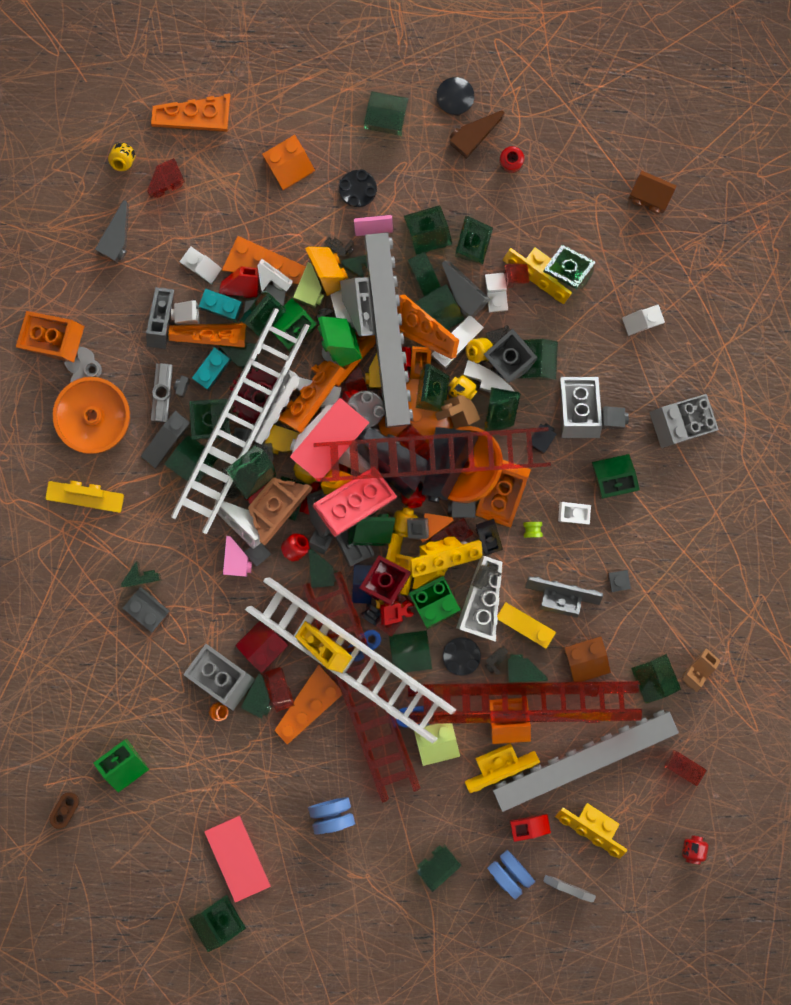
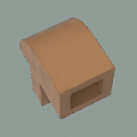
(460, 410)
(700, 670)

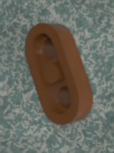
(64, 809)

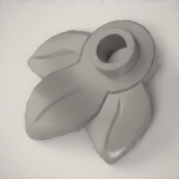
(82, 364)

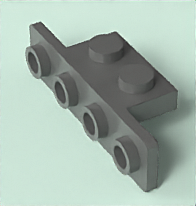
(562, 597)

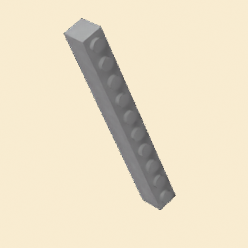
(388, 334)
(585, 761)

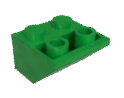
(292, 323)
(339, 340)
(435, 602)
(121, 765)

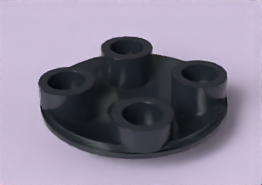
(455, 96)
(357, 188)
(461, 656)

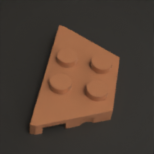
(275, 506)

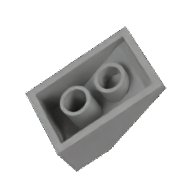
(580, 407)
(219, 677)

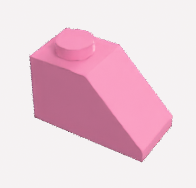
(235, 560)

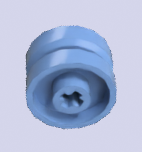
(332, 816)
(511, 874)

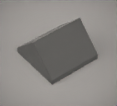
(511, 356)

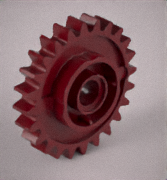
(249, 392)

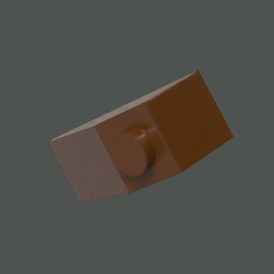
(472, 134)

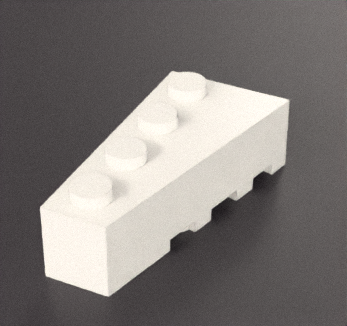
(481, 606)

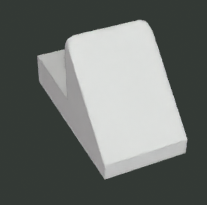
(201, 265)
(269, 273)
(496, 291)
(643, 320)
(574, 513)

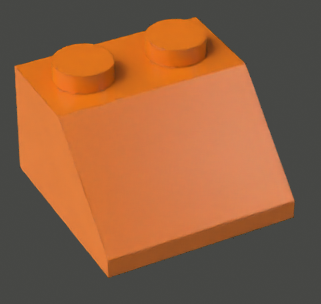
(288, 162)
(509, 732)

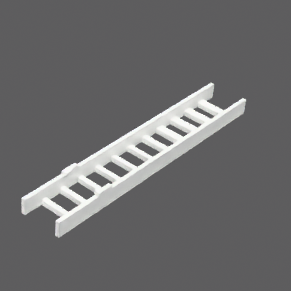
(246, 445)
(357, 684)

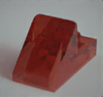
(516, 274)
(355, 380)

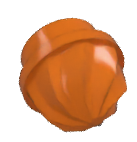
(218, 711)

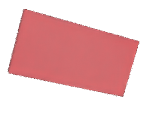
(338, 424)
(353, 502)
(237, 858)

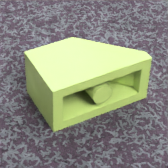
(309, 289)

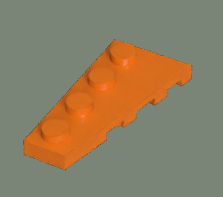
(201, 114)

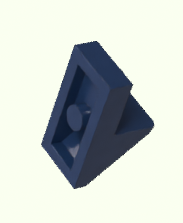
(359, 574)

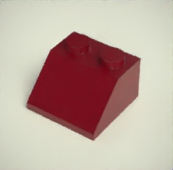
(261, 646)

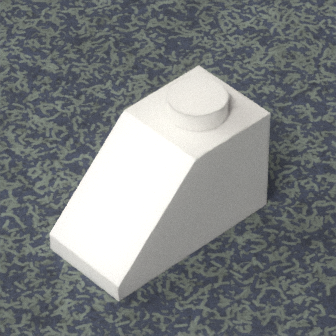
(185, 313)

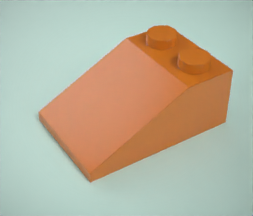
(50, 336)
(505, 497)

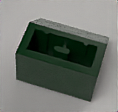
(615, 476)
(372, 531)

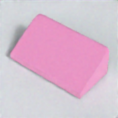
(373, 225)

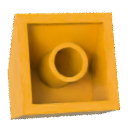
(327, 268)

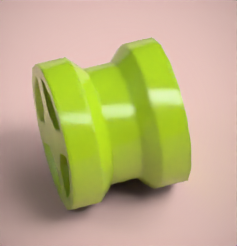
(532, 529)

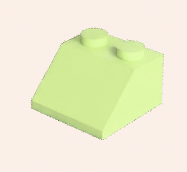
(441, 750)

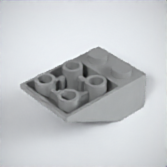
(683, 420)

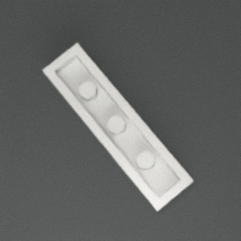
(280, 400)

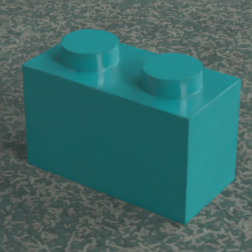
(220, 305)
(211, 369)

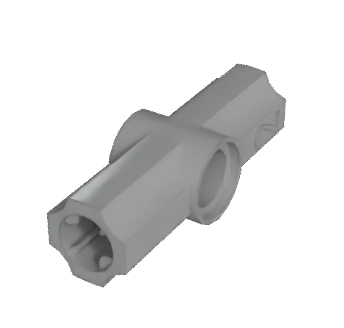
(163, 379)

